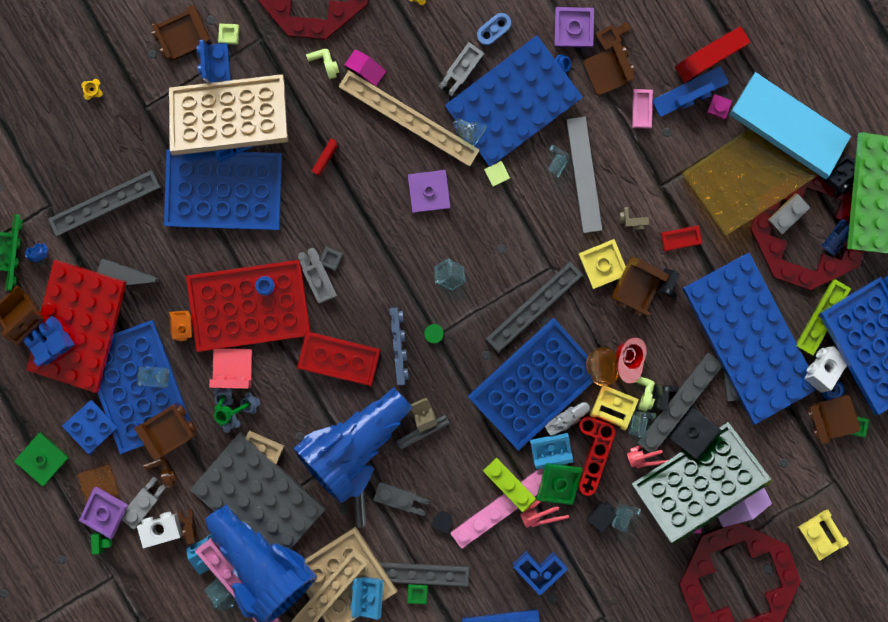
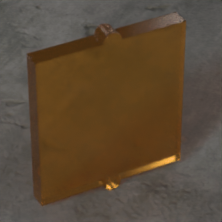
(99, 477)

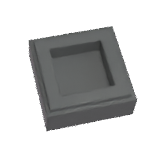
(331, 258)

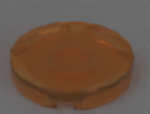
(602, 366)

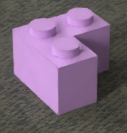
(746, 509)

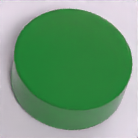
(434, 333)

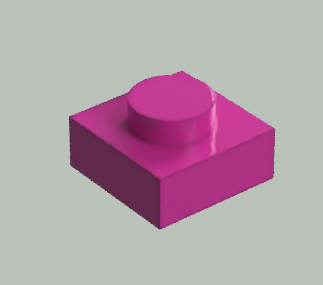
(719, 106)

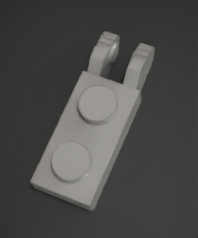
(462, 67)
(316, 276)
(142, 504)

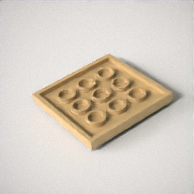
(330, 557)

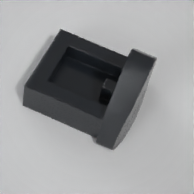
(666, 287)
(661, 395)

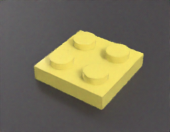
(602, 263)

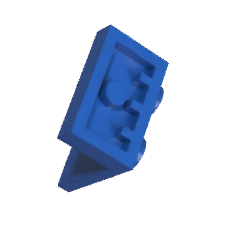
(214, 62)
(89, 427)

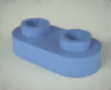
(493, 29)

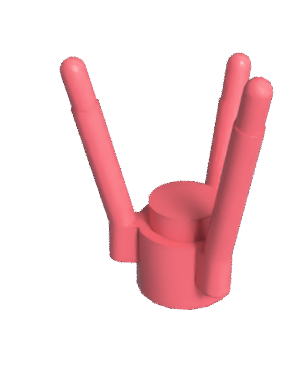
(637, 458)
(531, 517)

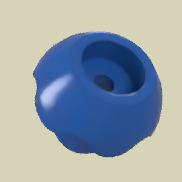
(37, 253)
(839, 391)

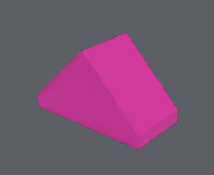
(365, 67)

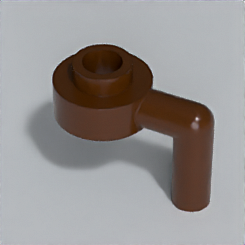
(168, 477)

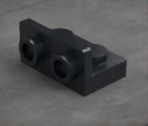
(842, 176)

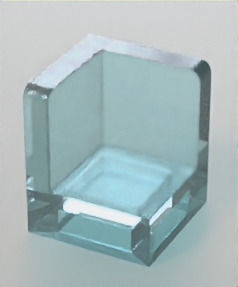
(449, 274)

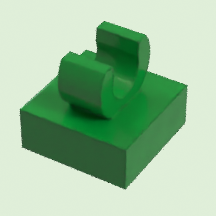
(98, 543)

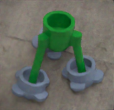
(226, 416)

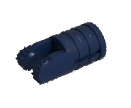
(837, 237)

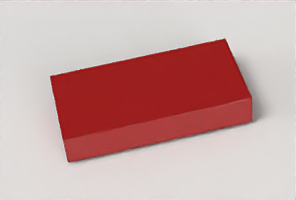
(325, 157)
(681, 238)

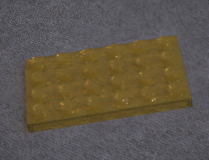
(745, 179)

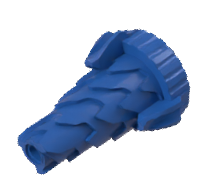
(340, 452)
(269, 573)

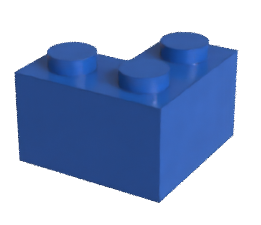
(540, 575)

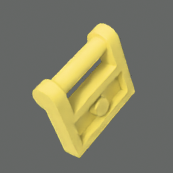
(617, 401)
(818, 539)

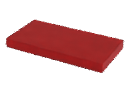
(338, 358)

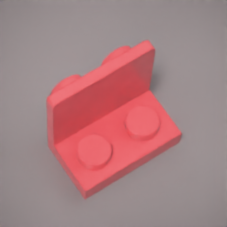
(231, 368)

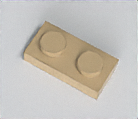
(270, 448)

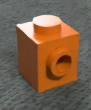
(180, 325)

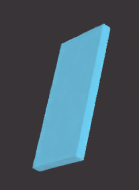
(790, 125)

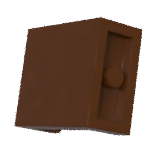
(180, 34)
(638, 286)
(18, 315)
(166, 431)

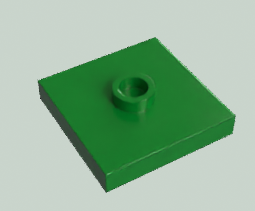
(41, 459)
(559, 484)

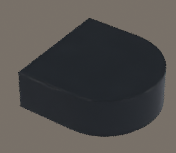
(442, 521)

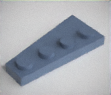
(399, 337)

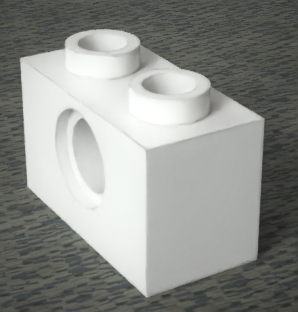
(824, 379)
(151, 537)

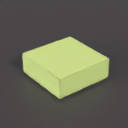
(228, 34)
(497, 174)

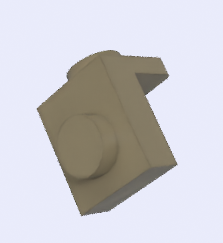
(636, 223)
(424, 414)

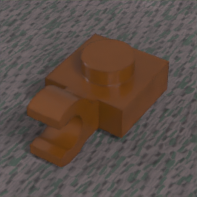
(611, 36)
(189, 531)

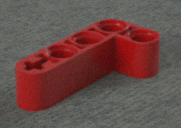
(712, 54)
(592, 457)

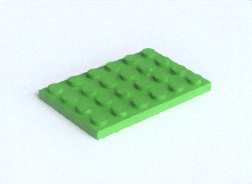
(870, 195)

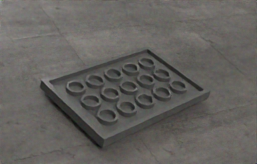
(258, 493)

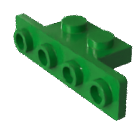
(8, 244)

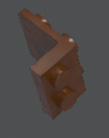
(609, 69)
(834, 418)

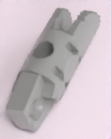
(567, 418)

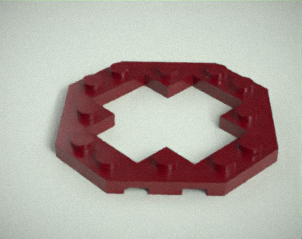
(338, 15)
(828, 267)
(757, 544)

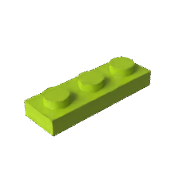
(509, 485)

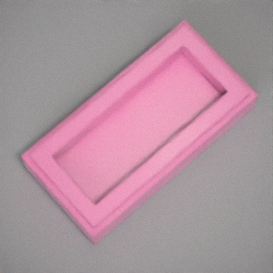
(642, 108)

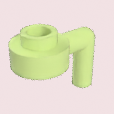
(331, 67)
(646, 400)

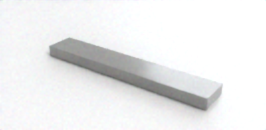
(584, 174)

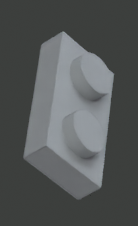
(788, 213)

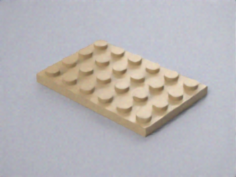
(227, 114)

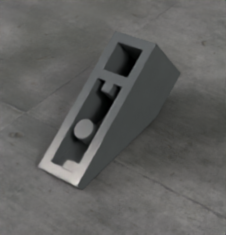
(125, 273)

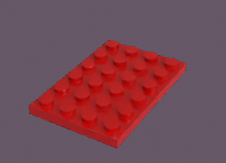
(88, 311)
(232, 312)

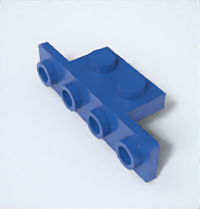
(686, 94)

